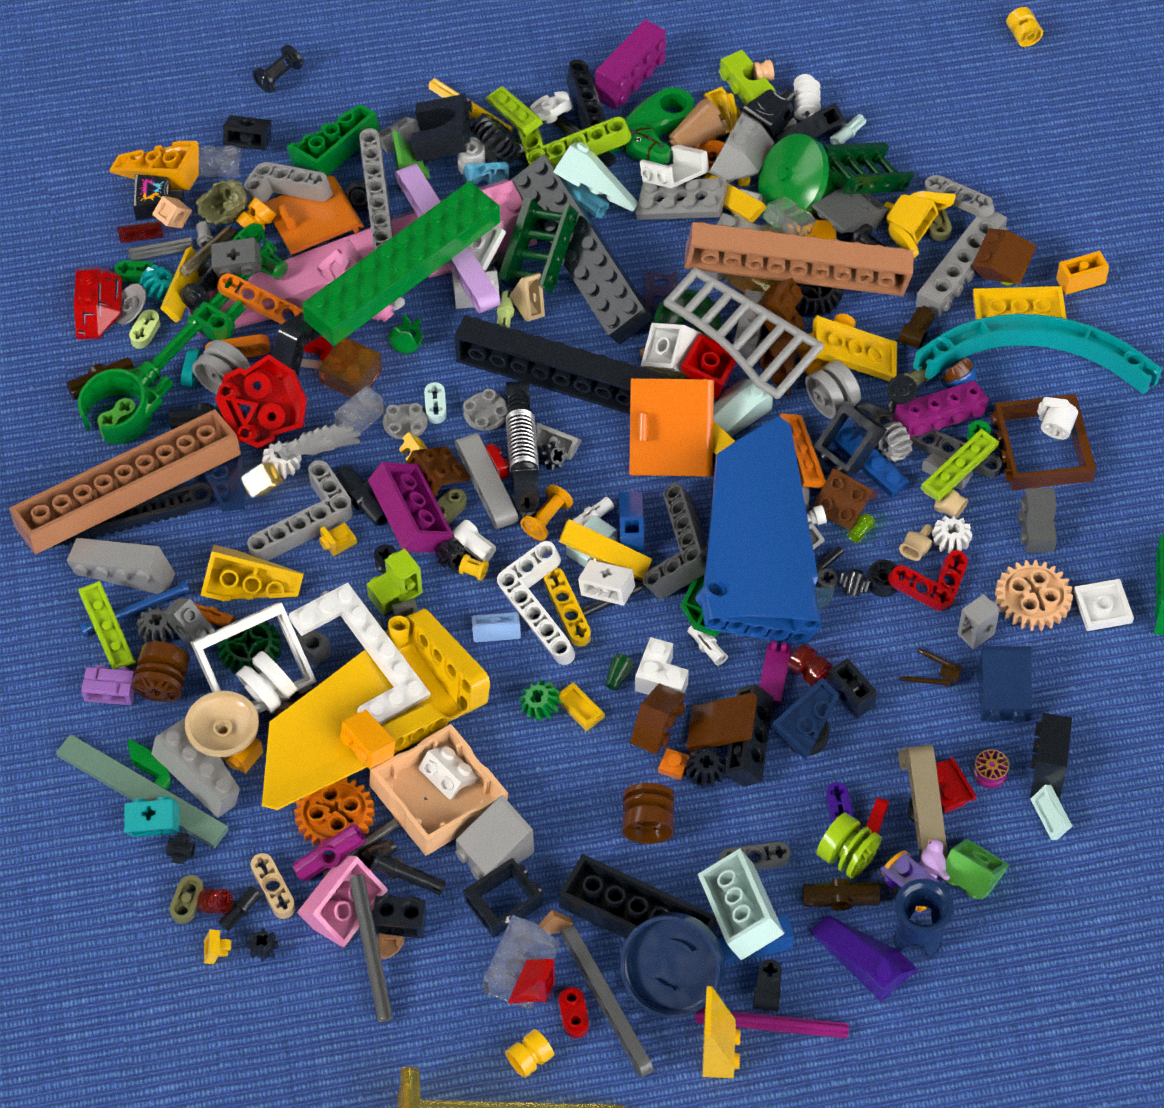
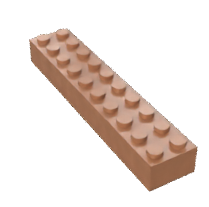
(799, 257)
(124, 481)

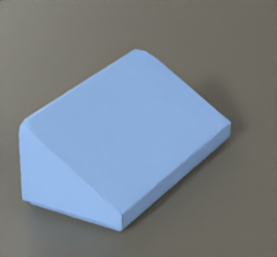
(496, 627)

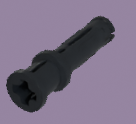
(397, 869)

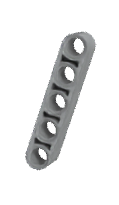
(486, 481)

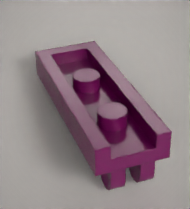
(775, 670)

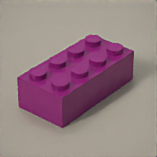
(630, 64)
(410, 507)

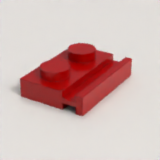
(953, 786)

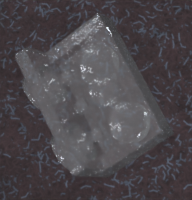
(219, 161)

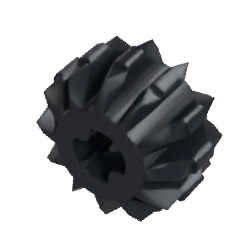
(702, 759)

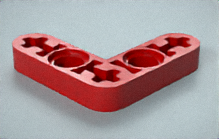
(939, 587)

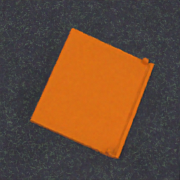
(310, 222)
(671, 427)

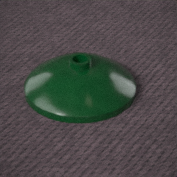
(667, 316)

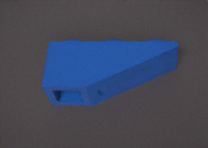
(631, 520)

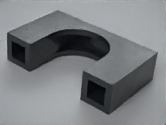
(442, 126)

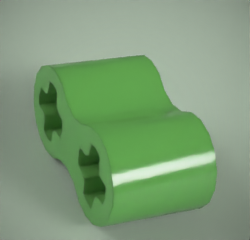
(122, 411)

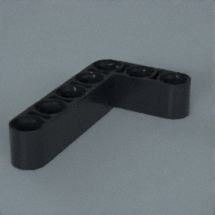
(291, 341)

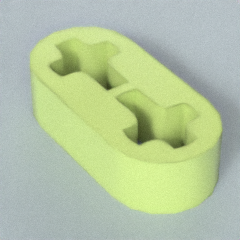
(148, 330)

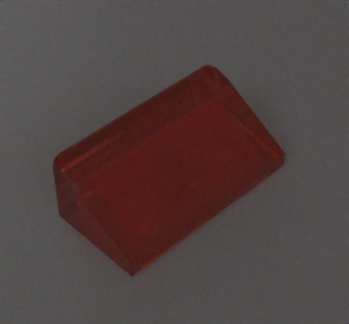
(140, 232)

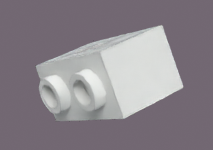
(606, 582)

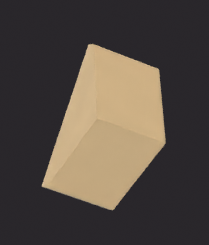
(529, 297)

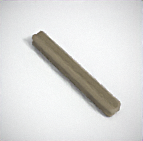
(205, 253)

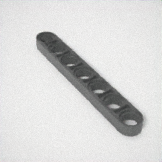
(940, 441)
(607, 1001)

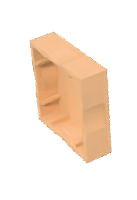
(438, 819)

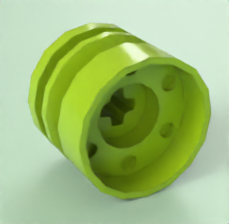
(846, 843)

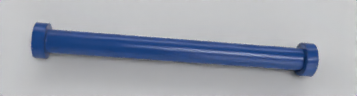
(141, 605)

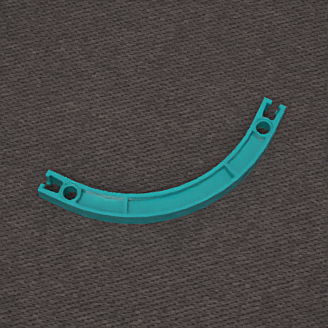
(1040, 332)

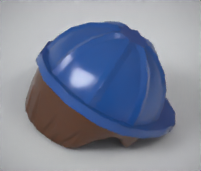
(958, 373)

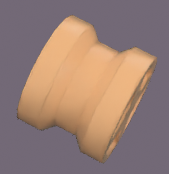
(763, 70)

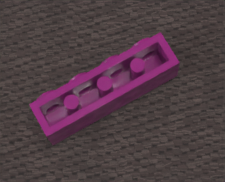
(941, 409)

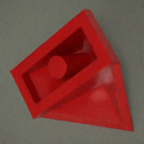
(534, 982)

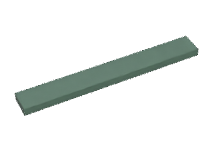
(136, 786)

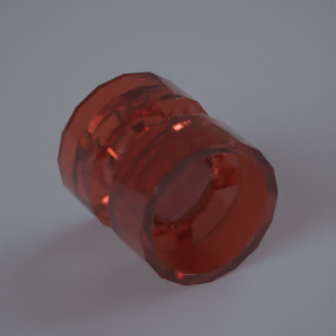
(807, 663)

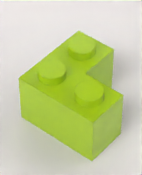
(398, 584)

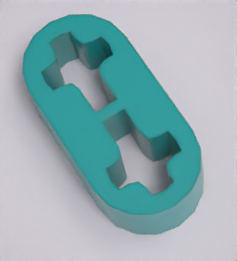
(187, 376)

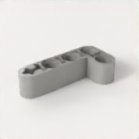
(287, 180)

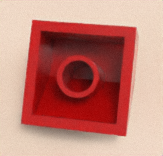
(709, 362)

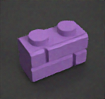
(108, 685)

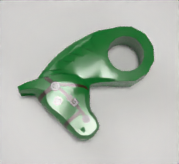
(651, 120)

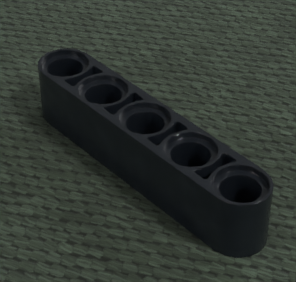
(584, 94)

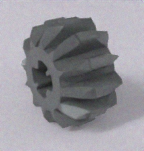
(154, 626)

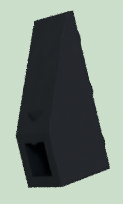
(818, 124)

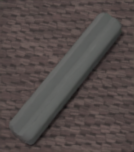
(160, 248)

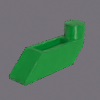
(144, 760)

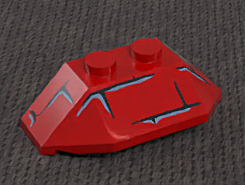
(96, 301)

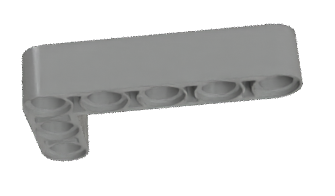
(307, 518)

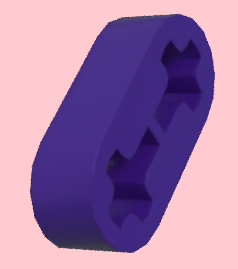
(832, 804)

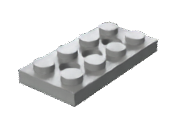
(689, 207)

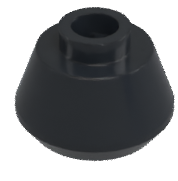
(357, 195)

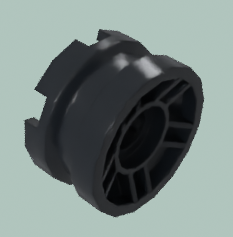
(879, 570)

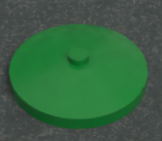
(795, 170)

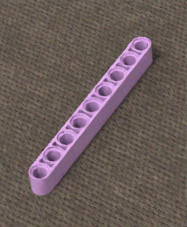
(463, 265)

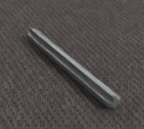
(371, 948)

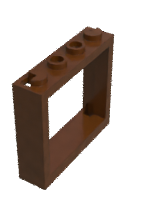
(1026, 409)

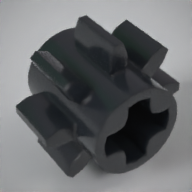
(552, 455)
(450, 553)
(854, 582)
(180, 848)
(262, 945)

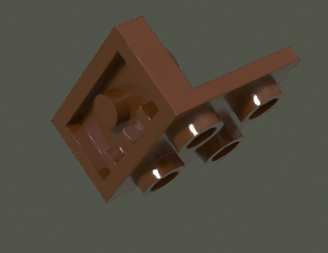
(438, 467)
(844, 499)

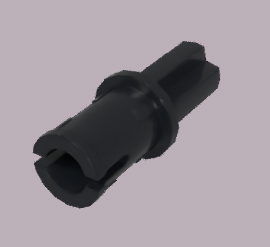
(240, 908)

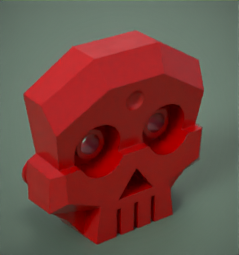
(279, 394)

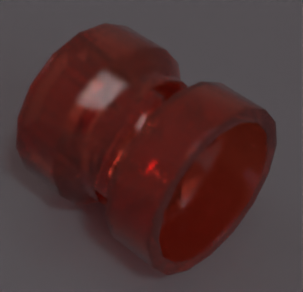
(215, 901)

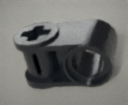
(767, 988)

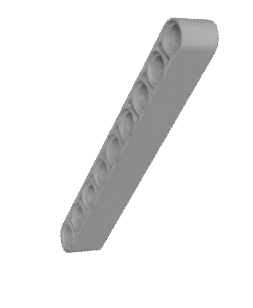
(376, 187)

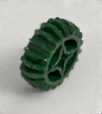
(235, 647)

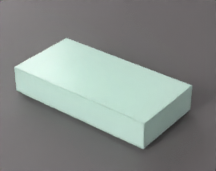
(1051, 812)

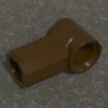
(916, 330)

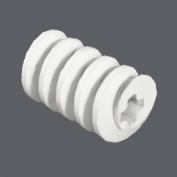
(807, 96)

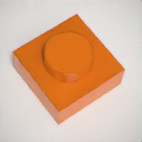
(673, 764)

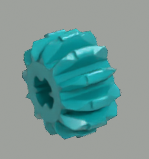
(156, 282)

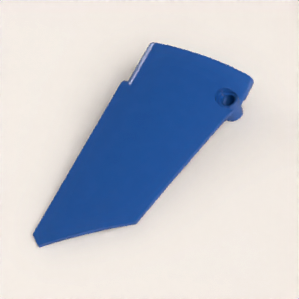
(760, 542)

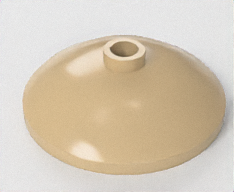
(219, 713)

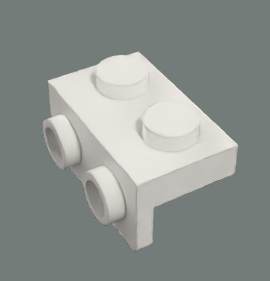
(447, 771)

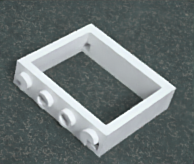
(274, 610)

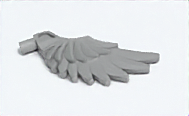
(319, 441)

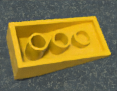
(719, 1038)

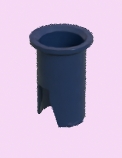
(930, 895)

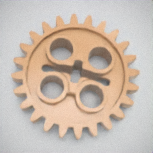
(1042, 611)

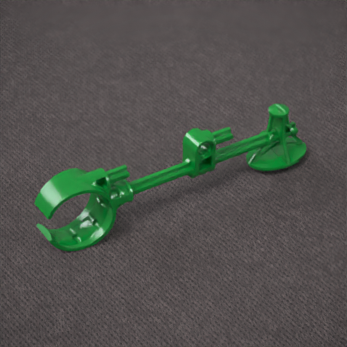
(136, 382)

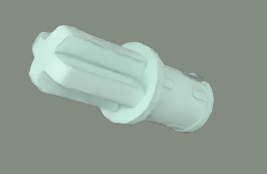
(848, 130)

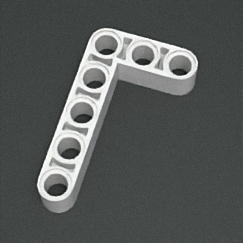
(531, 607)

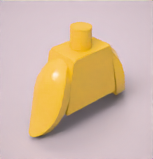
(913, 215)

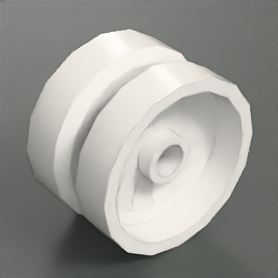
(269, 679)

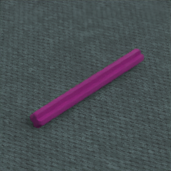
(785, 1024)

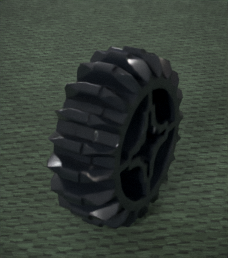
(497, 138)
(816, 301)

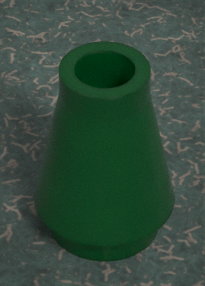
(619, 669)

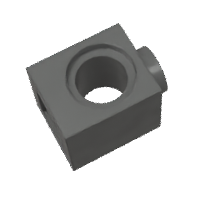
(318, 654)

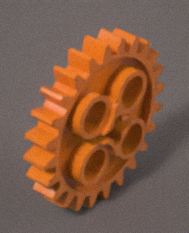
(346, 796)

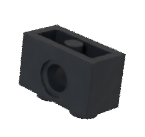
(247, 132)

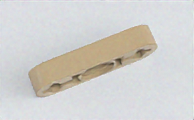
(272, 896)

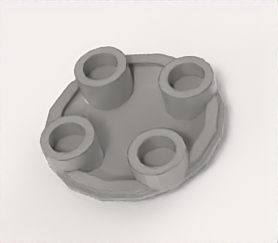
(485, 410)
(404, 419)

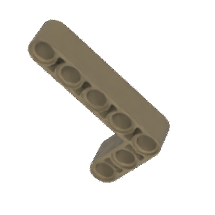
(925, 794)

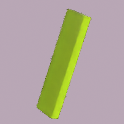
(514, 110)
(959, 465)
(106, 626)

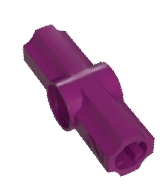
(340, 844)

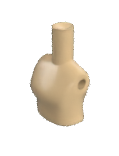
(951, 504)
(916, 543)

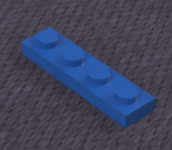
(876, 465)

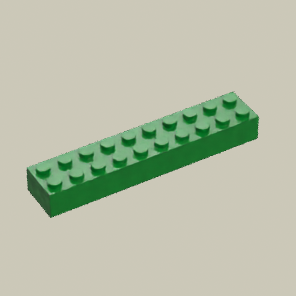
(401, 263)

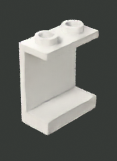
(686, 165)

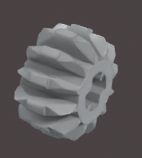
(895, 442)

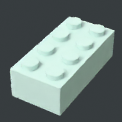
(740, 904)

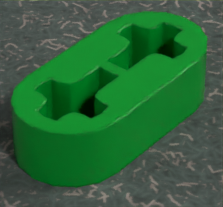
(134, 270)

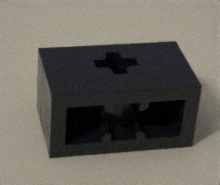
(853, 688)

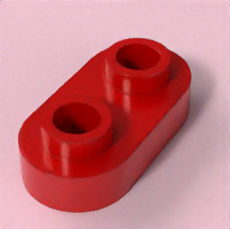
(500, 465)
(573, 1011)

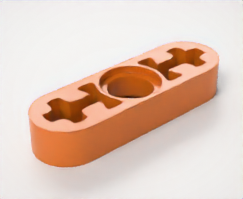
(251, 345)

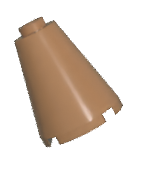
(699, 126)

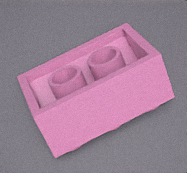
(332, 906)

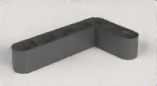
(692, 558)

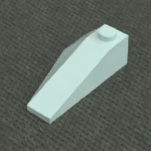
(584, 167)
(741, 406)

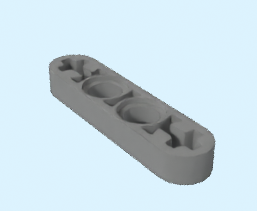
(980, 204)

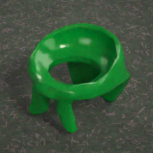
(404, 341)

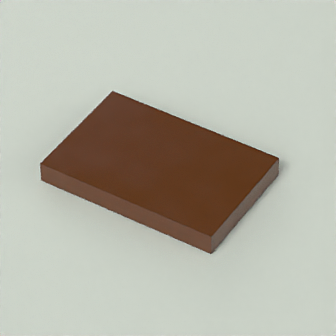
(721, 722)

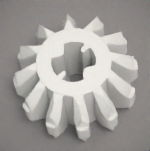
(283, 466)
(951, 534)

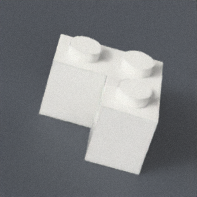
(656, 669)

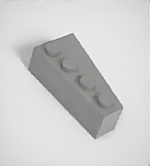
(122, 564)
(201, 774)

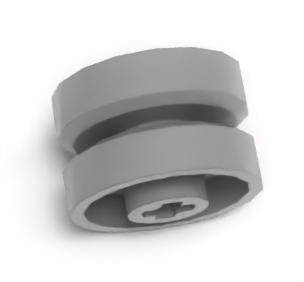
(217, 361)
(832, 387)

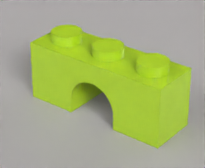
(737, 71)

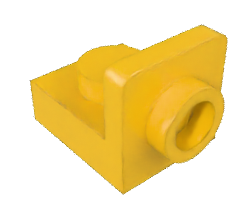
(337, 539)

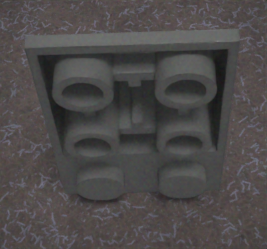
(850, 211)

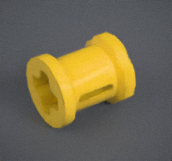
(473, 567)

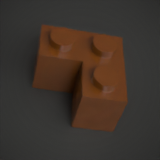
(781, 300)
(656, 717)

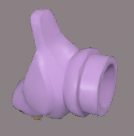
(933, 859)

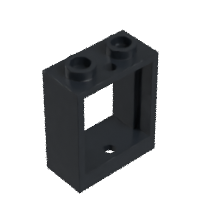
(874, 434)
(474, 893)

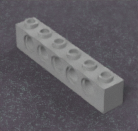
(957, 267)

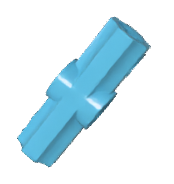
(591, 202)

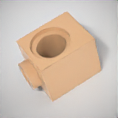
(172, 212)

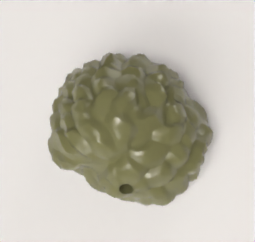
(223, 202)

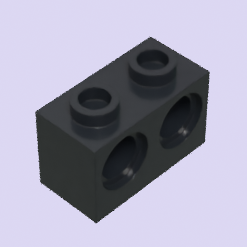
(397, 922)

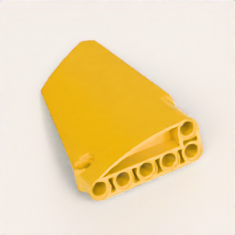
(306, 739)

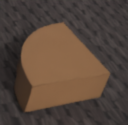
(555, 922)
(389, 945)

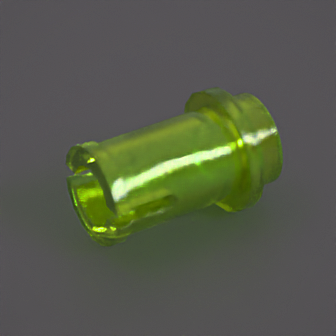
(864, 524)

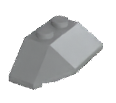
(743, 150)

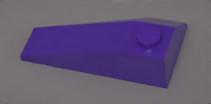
(869, 960)

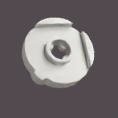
(550, 108)

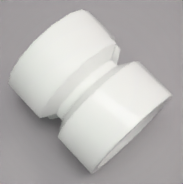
(474, 155)

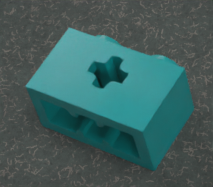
(163, 823)

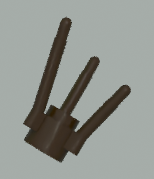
(949, 671)

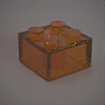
(350, 367)

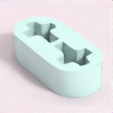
(430, 403)

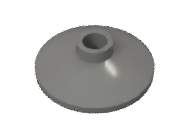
(132, 303)

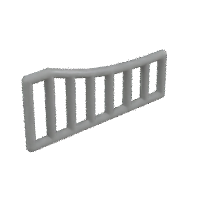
(733, 350)

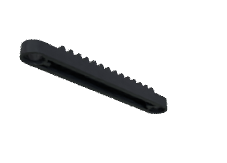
(159, 507)

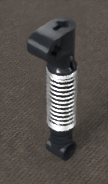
(522, 436)

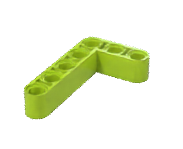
(598, 138)

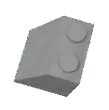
(495, 839)

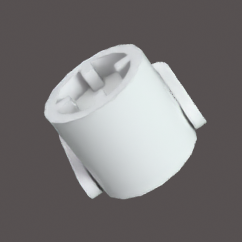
(1057, 418)

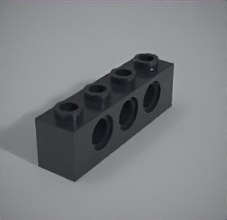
(747, 757)

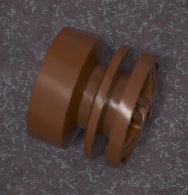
(161, 671)
(648, 813)

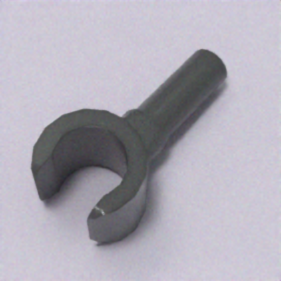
(498, 258)

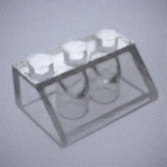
(520, 942)

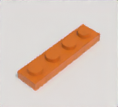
(808, 464)

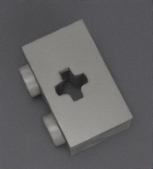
(978, 621)

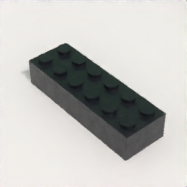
(619, 900)

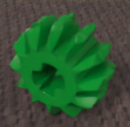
(537, 708)

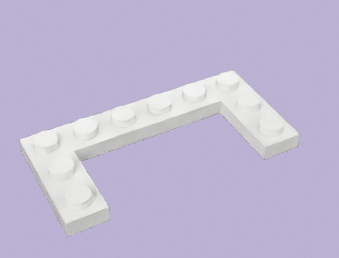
(344, 602)

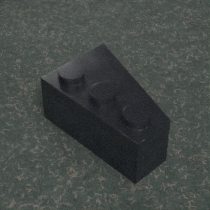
(1051, 752)

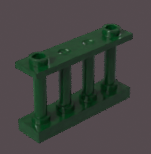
(868, 155)
(521, 237)

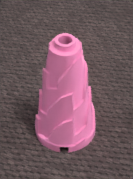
(340, 262)

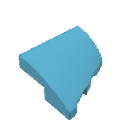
(490, 172)

